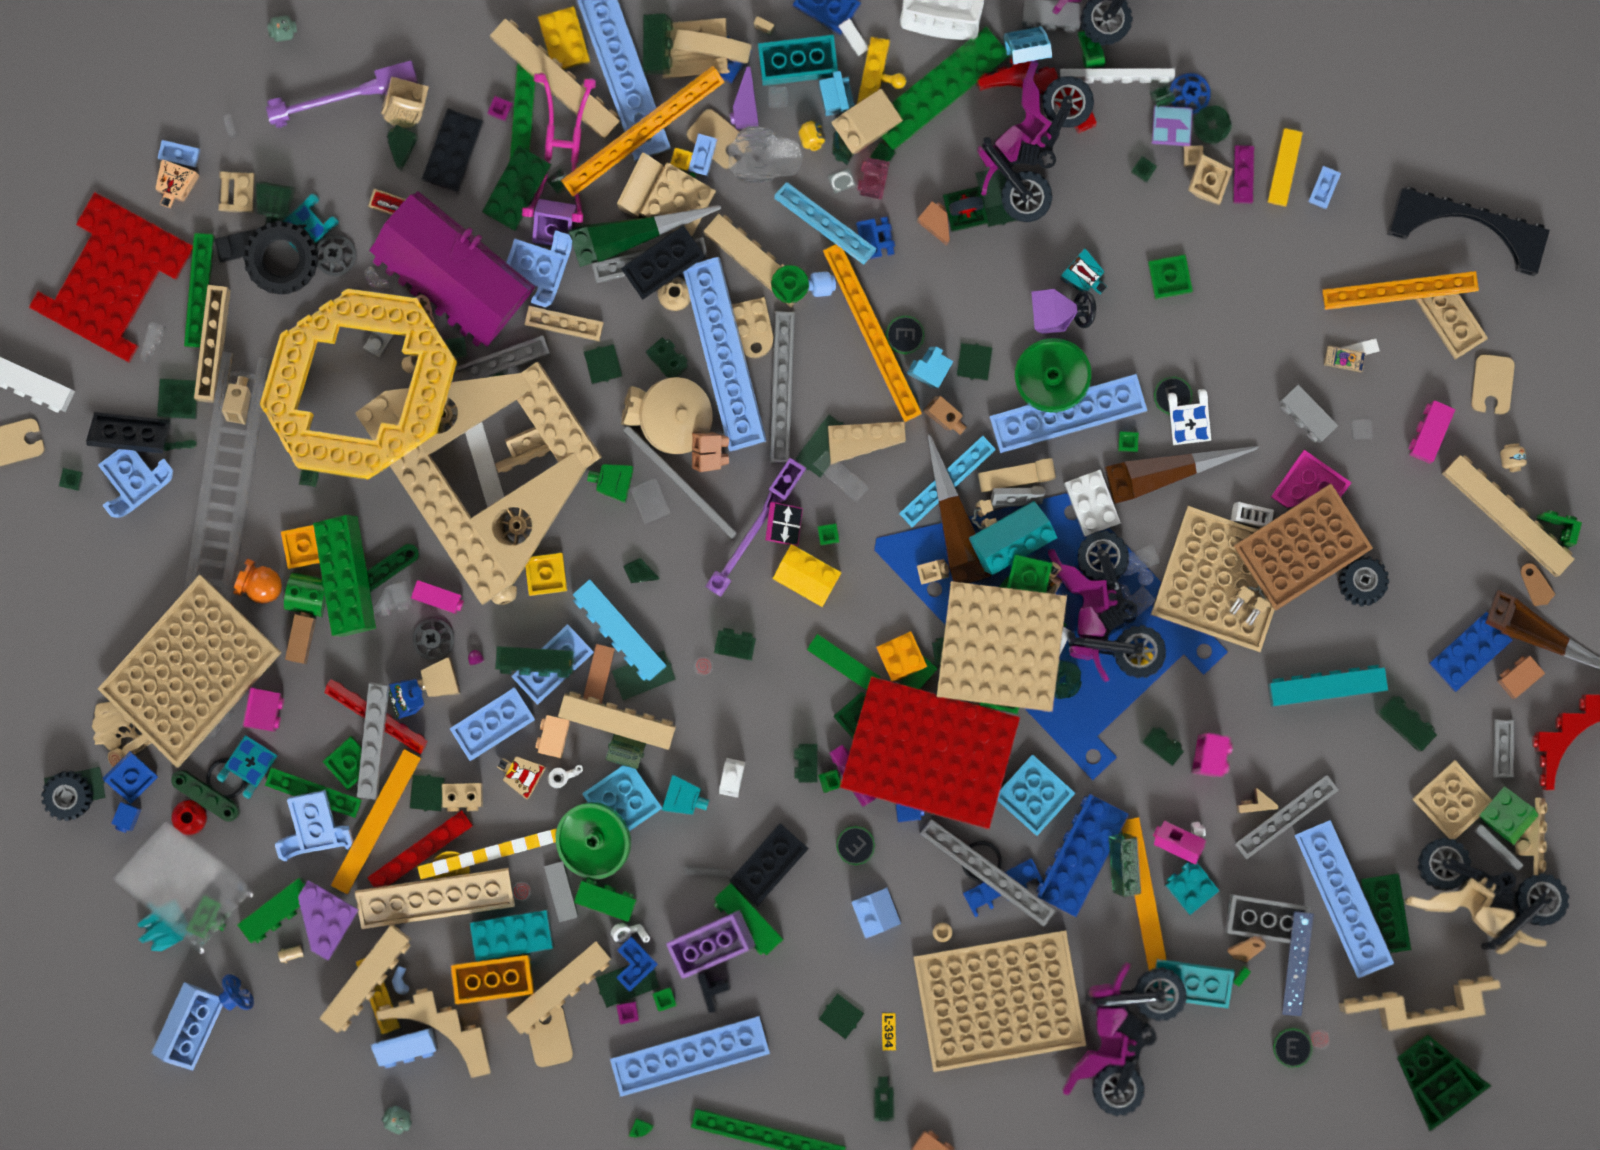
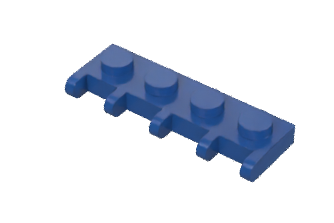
(985, 894)

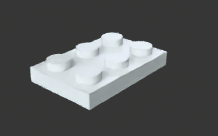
(1092, 503)

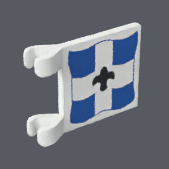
(1191, 421)

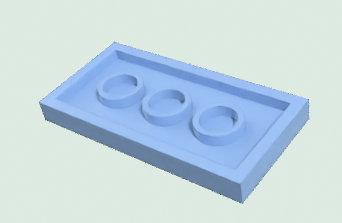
(540, 687)
(492, 724)

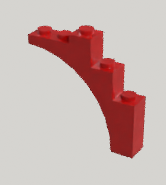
(1014, 77)
(1555, 743)

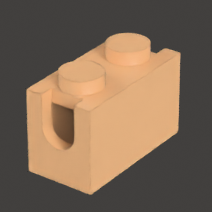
(553, 736)

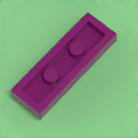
(1243, 174)

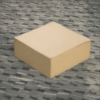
(763, 25)
(1192, 154)

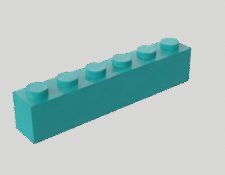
(1328, 686)

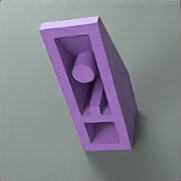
(744, 107)

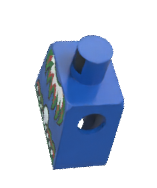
(406, 698)

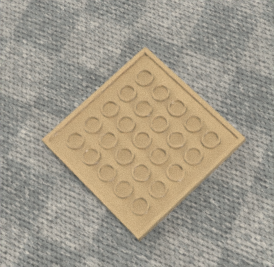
(1206, 578)
(1001, 646)

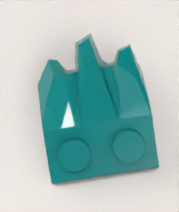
(158, 933)

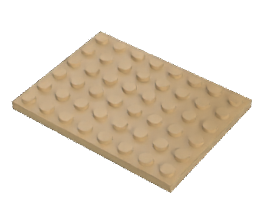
(189, 671)
(999, 1001)

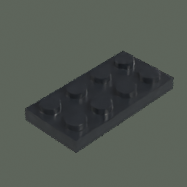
(452, 150)
(663, 262)
(128, 432)
(768, 864)

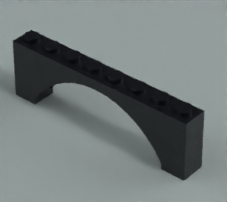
(1523, 240)

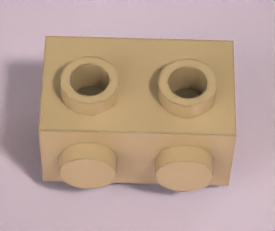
(462, 796)

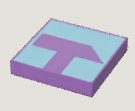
(1172, 126)

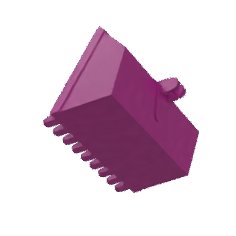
(450, 268)

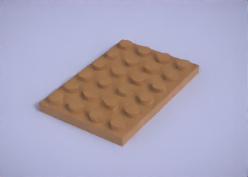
(1303, 547)

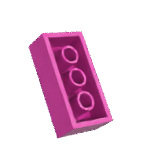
(1211, 755)

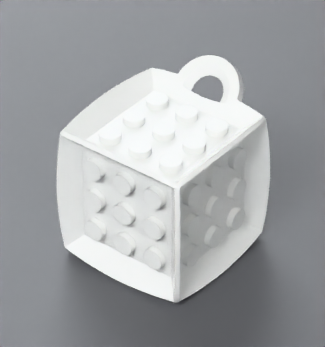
(943, 18)

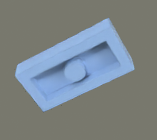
(179, 154)
(703, 154)
(1324, 187)

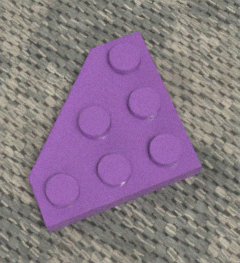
(324, 918)

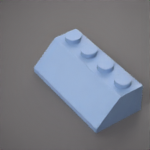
(188, 1026)

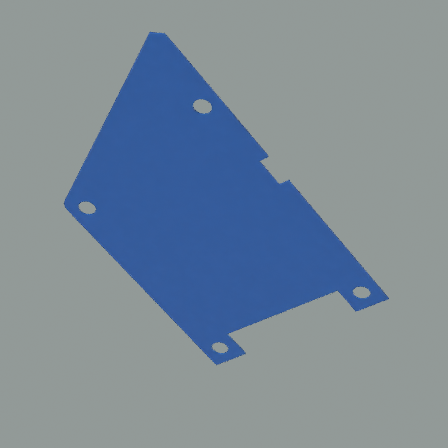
(1097, 704)

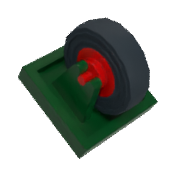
(965, 209)

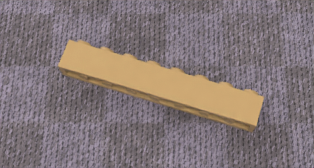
(561, 83)
(1508, 516)

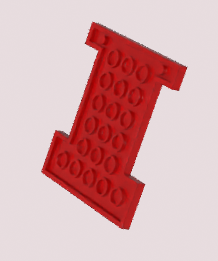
(112, 275)

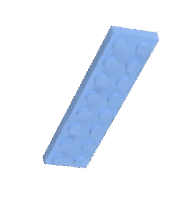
(1099, 406)
(1344, 899)
(689, 1056)

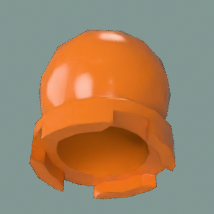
(260, 583)

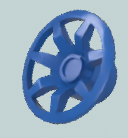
(1191, 91)
(233, 995)

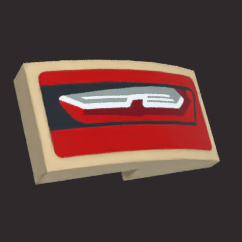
(385, 202)

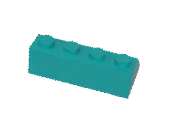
(1011, 536)

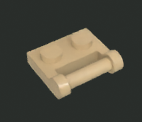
(243, 192)

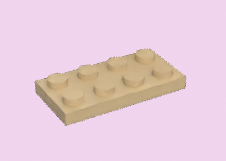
(1453, 323)

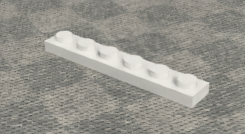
(1124, 75)

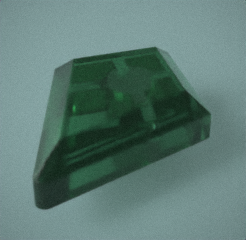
(840, 149)
(639, 572)

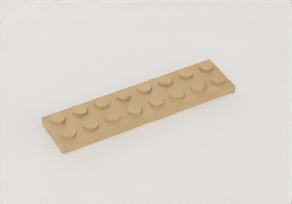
(434, 898)

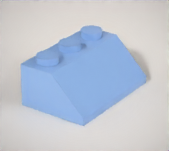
(405, 1048)

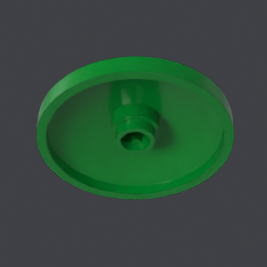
(1053, 375)
(593, 840)

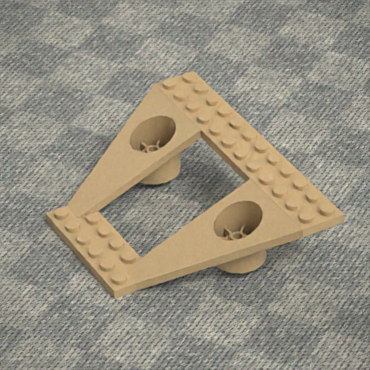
(479, 543)

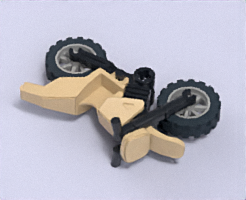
(1488, 897)

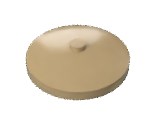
(673, 412)

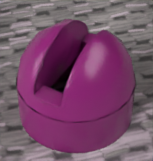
(475, 657)

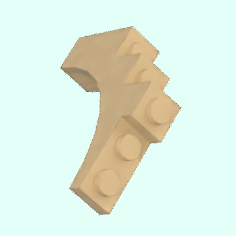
(424, 1010)

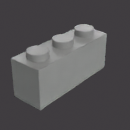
(1039, 14)
(1308, 414)

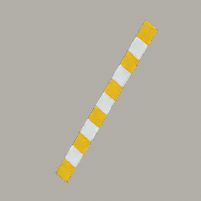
(487, 854)

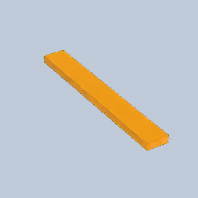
(1400, 290)
(376, 821)
(1146, 902)

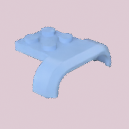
(542, 266)
(132, 480)
(313, 827)

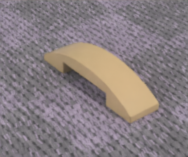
(712, 45)

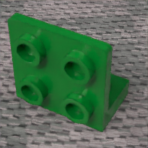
(1572, 527)

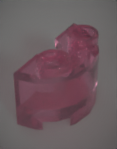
(874, 178)

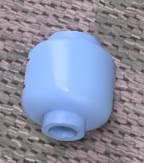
(821, 284)

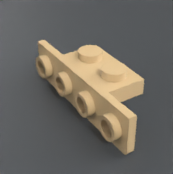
(523, 448)
(1532, 840)

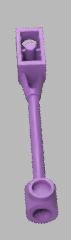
(279, 113)
(777, 493)

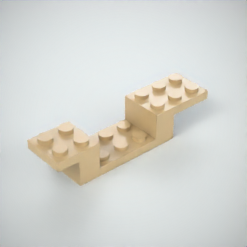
(1393, 1012)

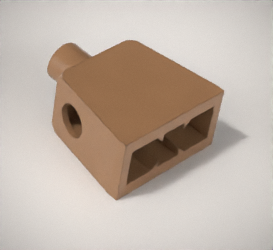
(938, 410)

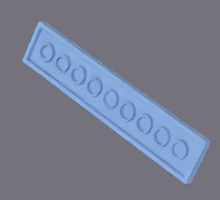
(621, 69)
(724, 354)

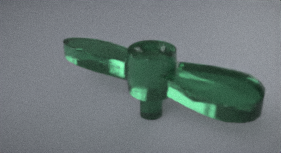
(179, 445)

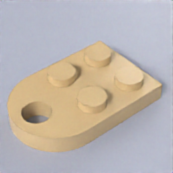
(753, 326)

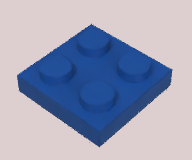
(130, 777)

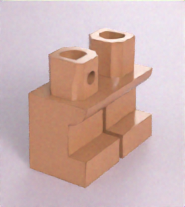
(707, 451)

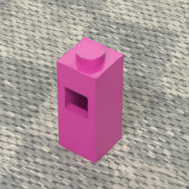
(437, 597)
(1179, 842)

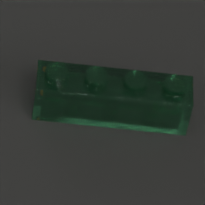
(535, 660)

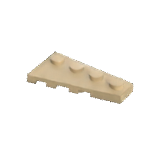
(860, 439)

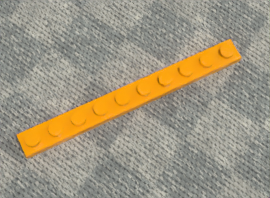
(642, 131)
(872, 333)

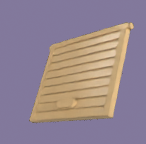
(694, 63)

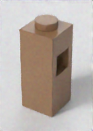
(300, 638)

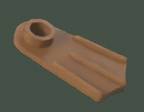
(1536, 585)
(1248, 949)

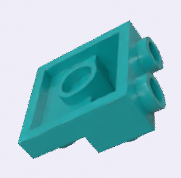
(1191, 887)

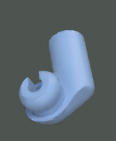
(398, 982)

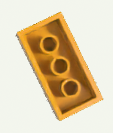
(492, 979)

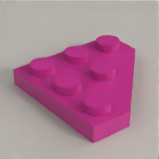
(1305, 479)

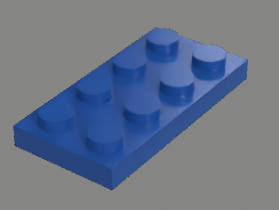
(1469, 653)

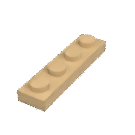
(564, 323)

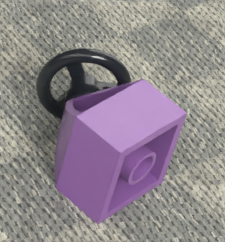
(1055, 311)

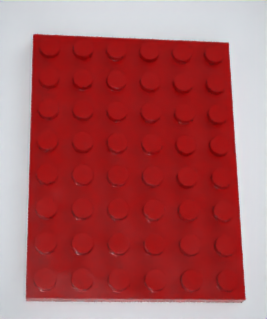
(930, 752)

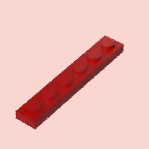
(392, 727)
(421, 850)

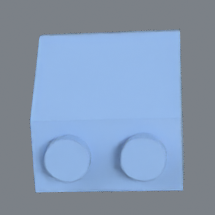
(876, 912)

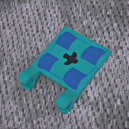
(309, 221)
(250, 763)

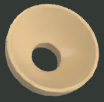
(674, 303)

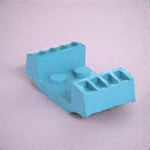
(1027, 45)

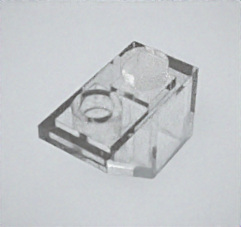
(393, 597)

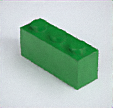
(605, 900)

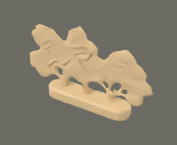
(107, 725)

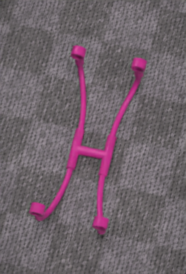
(550, 142)

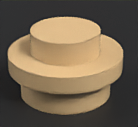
(942, 932)

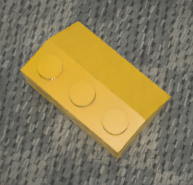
(806, 575)

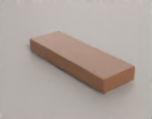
(599, 672)

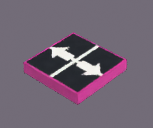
(784, 524)

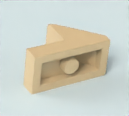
(1262, 803)

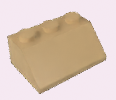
(639, 185)

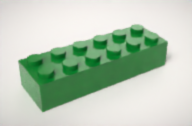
(344, 575)

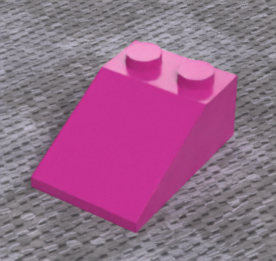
(263, 710)

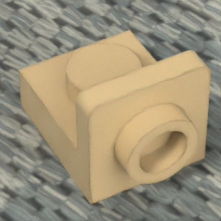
(933, 571)

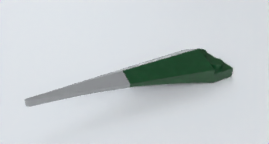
(607, 239)

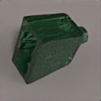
(273, 200)
(883, 1109)

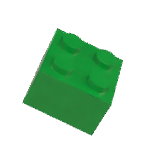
(1509, 815)

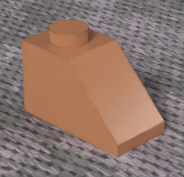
(936, 221)

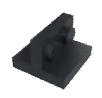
(708, 992)

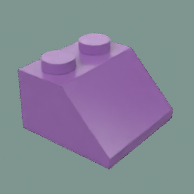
(551, 217)

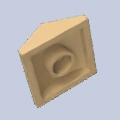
(1209, 180)

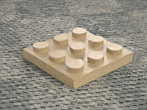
(677, 193)
(1452, 800)

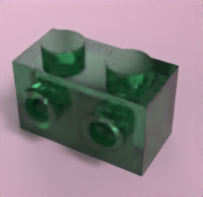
(666, 358)
(735, 645)
(1161, 746)
(807, 763)

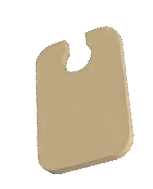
(714, 126)
(1493, 378)
(13, 443)
(551, 1041)

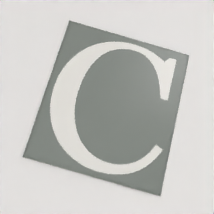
(841, 180)

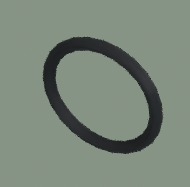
(209, 783)
(987, 844)

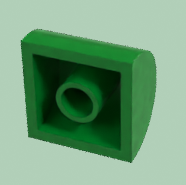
(305, 594)

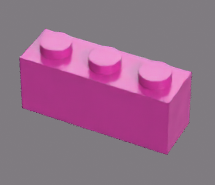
(1431, 431)

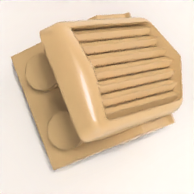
(404, 102)

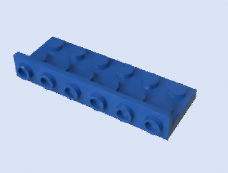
(1081, 855)

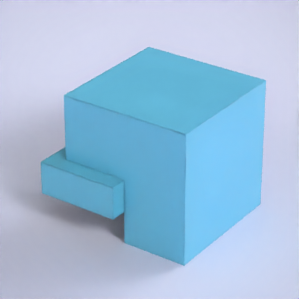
(836, 94)
(931, 368)

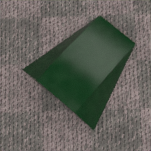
(1439, 1081)

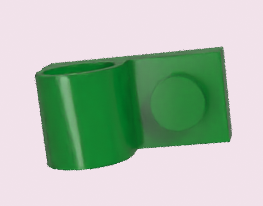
(1091, 52)

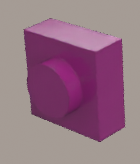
(500, 108)
(627, 1013)

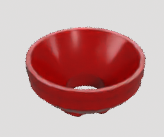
(199, 817)

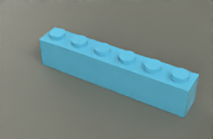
(619, 630)

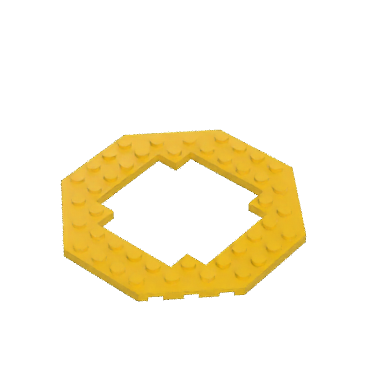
(424, 399)

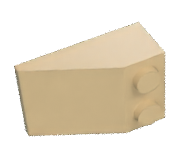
(867, 121)

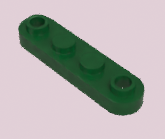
(391, 566)
(205, 795)

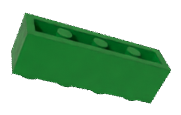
(272, 913)
(762, 932)

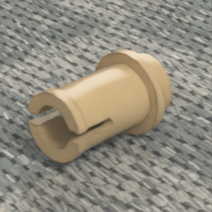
(291, 953)

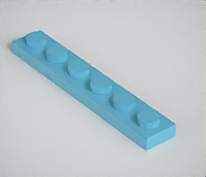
(825, 223)
(957, 471)

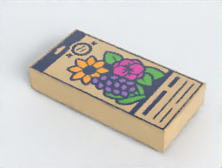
(1344, 358)

